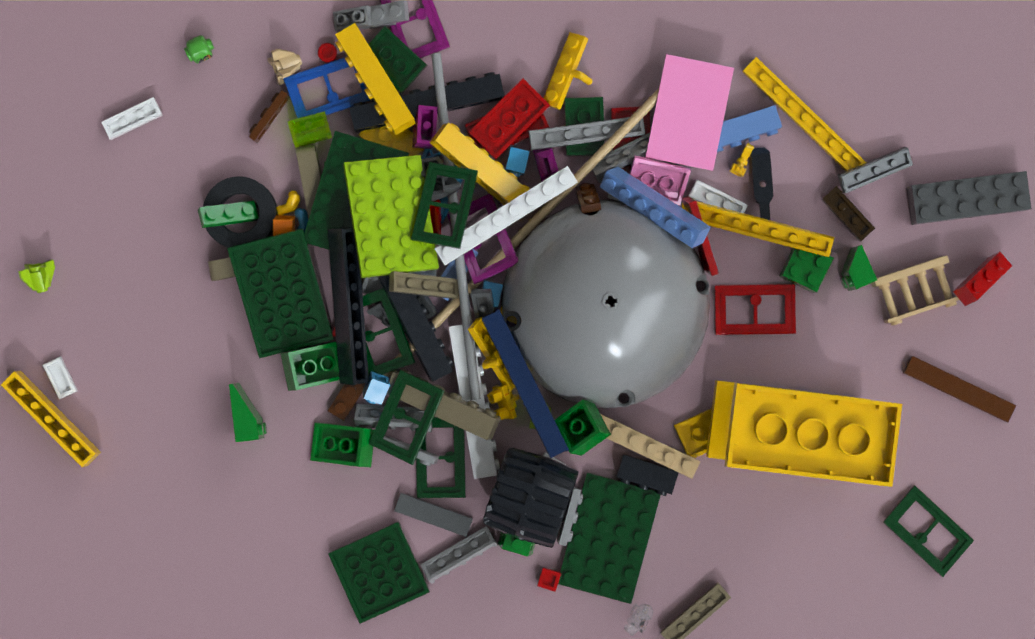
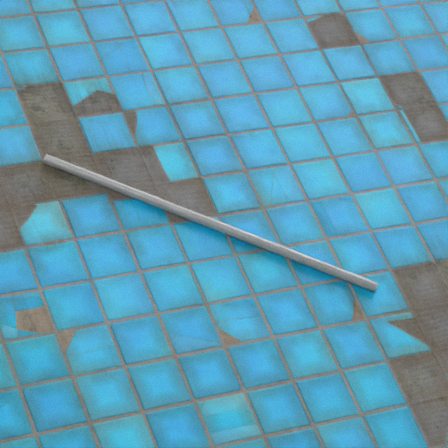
(460, 261)

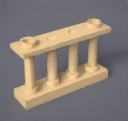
(902, 276)

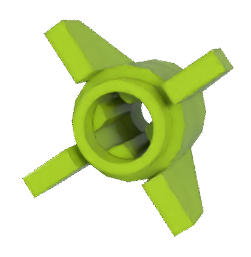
(38, 275)

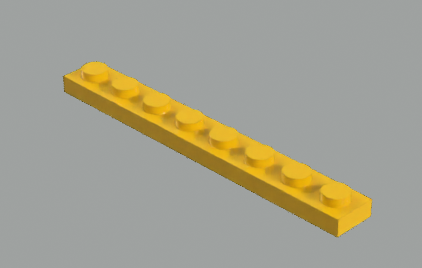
(802, 115)
(765, 229)

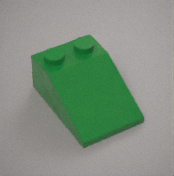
(310, 366)
(246, 419)
(342, 445)

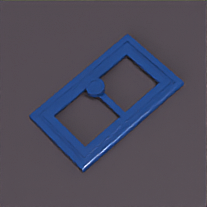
(335, 105)

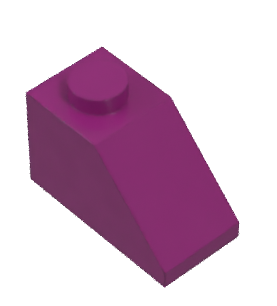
(425, 127)

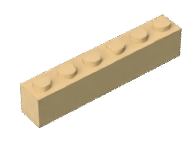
(651, 448)

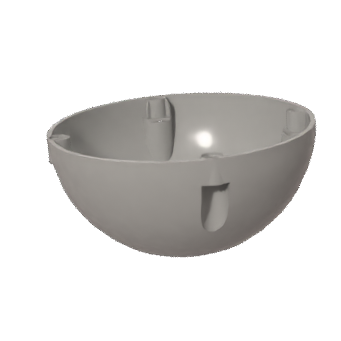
(580, 342)

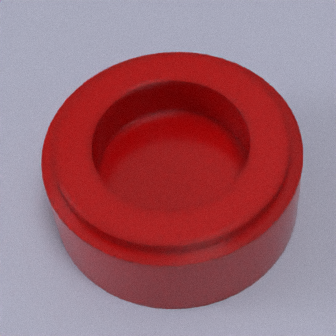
(327, 52)

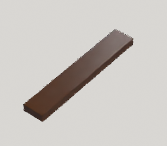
(959, 389)

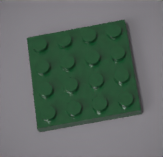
(379, 572)

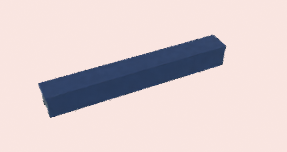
(525, 384)

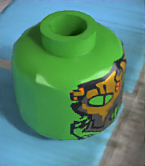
(199, 49)

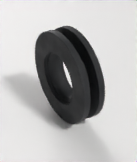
(242, 185)

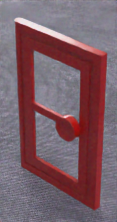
(722, 291)

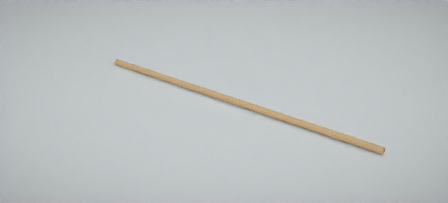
(550, 205)

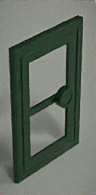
(461, 209)
(395, 325)
(399, 413)
(458, 456)
(916, 542)

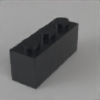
(646, 475)

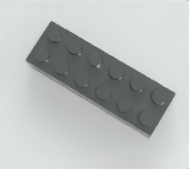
(969, 198)

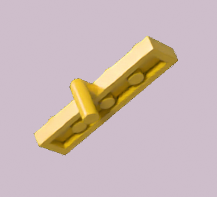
(566, 70)
(488, 349)

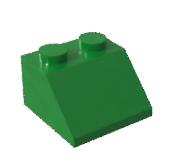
(857, 270)

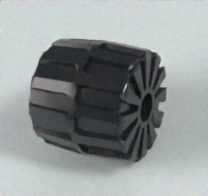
(530, 497)

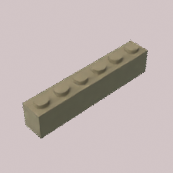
(453, 409)

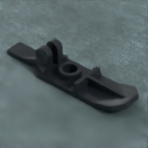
(762, 172)

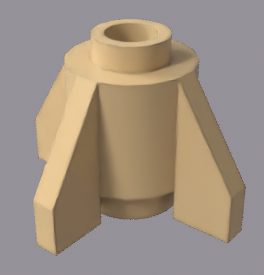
(284, 64)

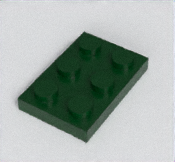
(396, 59)
(579, 112)

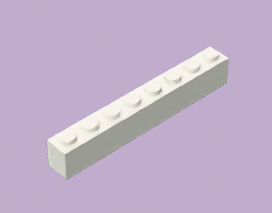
(509, 214)
(480, 449)

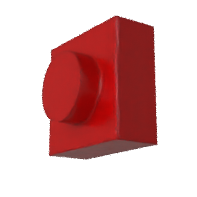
(549, 579)

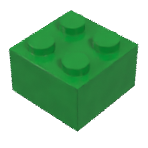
(806, 269)
(582, 427)

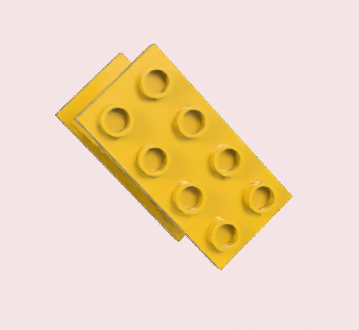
(804, 433)

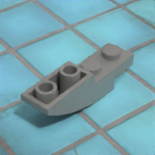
(372, 16)

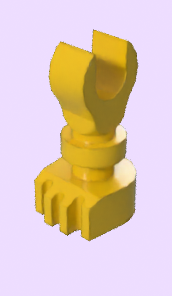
(738, 169)

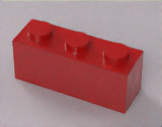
(982, 278)

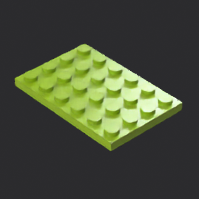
(383, 214)

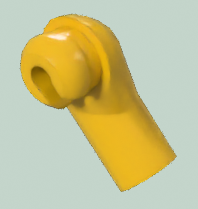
(291, 204)

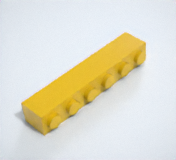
(375, 79)
(467, 155)
(51, 418)

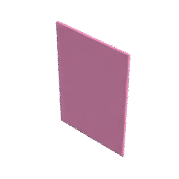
(689, 112)

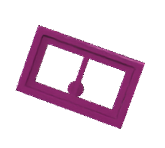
(429, 11)
(511, 259)

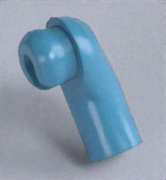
(302, 217)

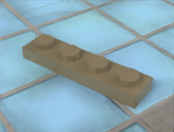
(423, 285)
(696, 613)

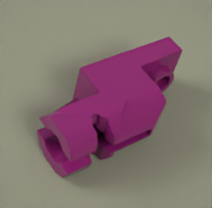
(545, 162)

